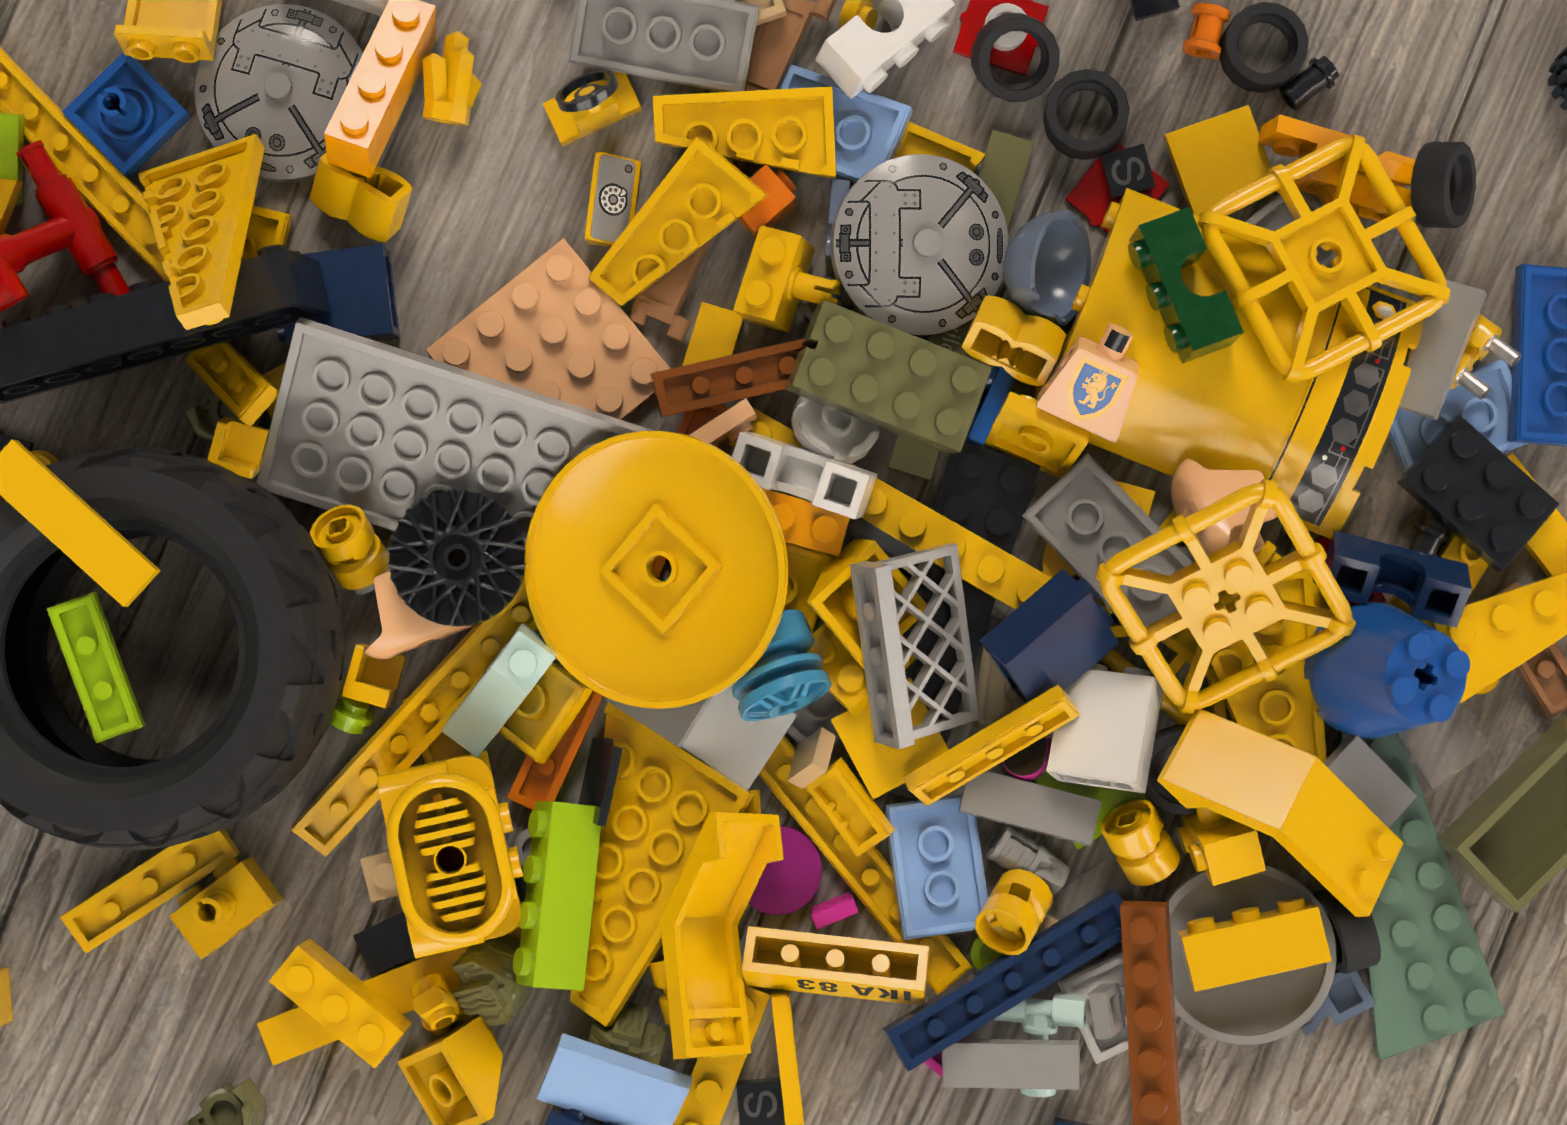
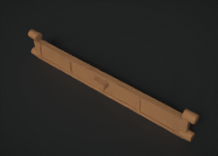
(770, 59)

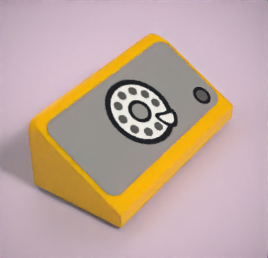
(611, 198)

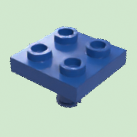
(126, 114)

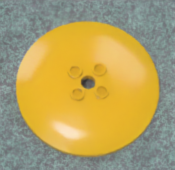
(596, 582)

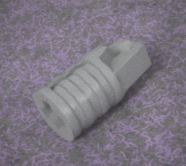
(1016, 851)

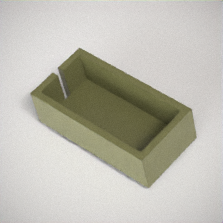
(888, 378)
(1518, 827)

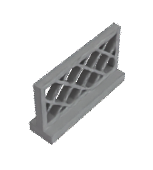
(887, 651)

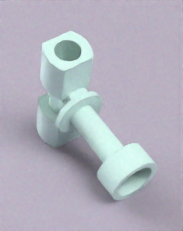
(1042, 1019)

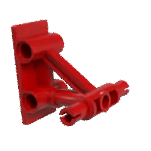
(69, 226)

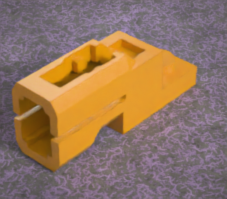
(1299, 138)

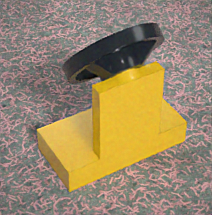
(591, 104)

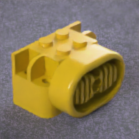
(457, 807)

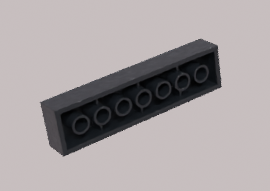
(143, 328)

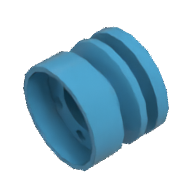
(784, 674)

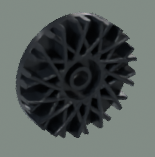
(422, 552)

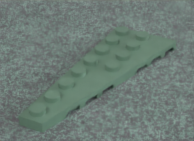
(1430, 960)

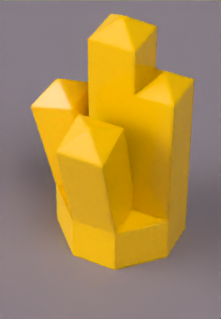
(450, 83)

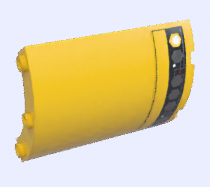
(1233, 403)

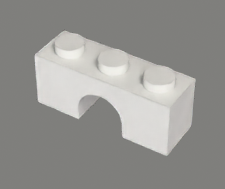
(860, 56)
(805, 474)

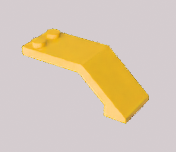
(1286, 798)
(703, 933)

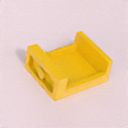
(170, 29)

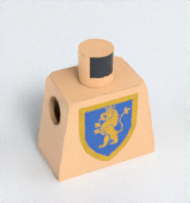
(1093, 384)

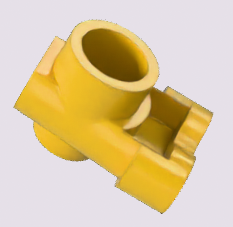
(436, 1004)

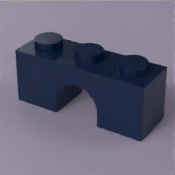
(1427, 583)

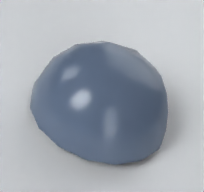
(1048, 265)

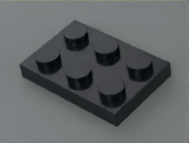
(1478, 493)

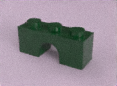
(1192, 322)

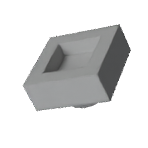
(1105, 1010)

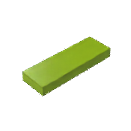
(96, 667)

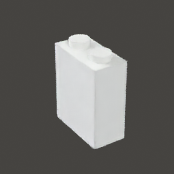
(1112, 735)

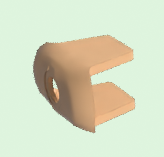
(1199, 487)
(401, 626)

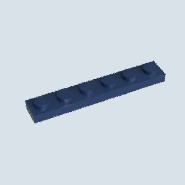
(1006, 981)

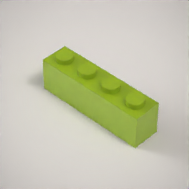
(557, 896)

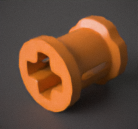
(1206, 31)

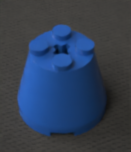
(1387, 674)

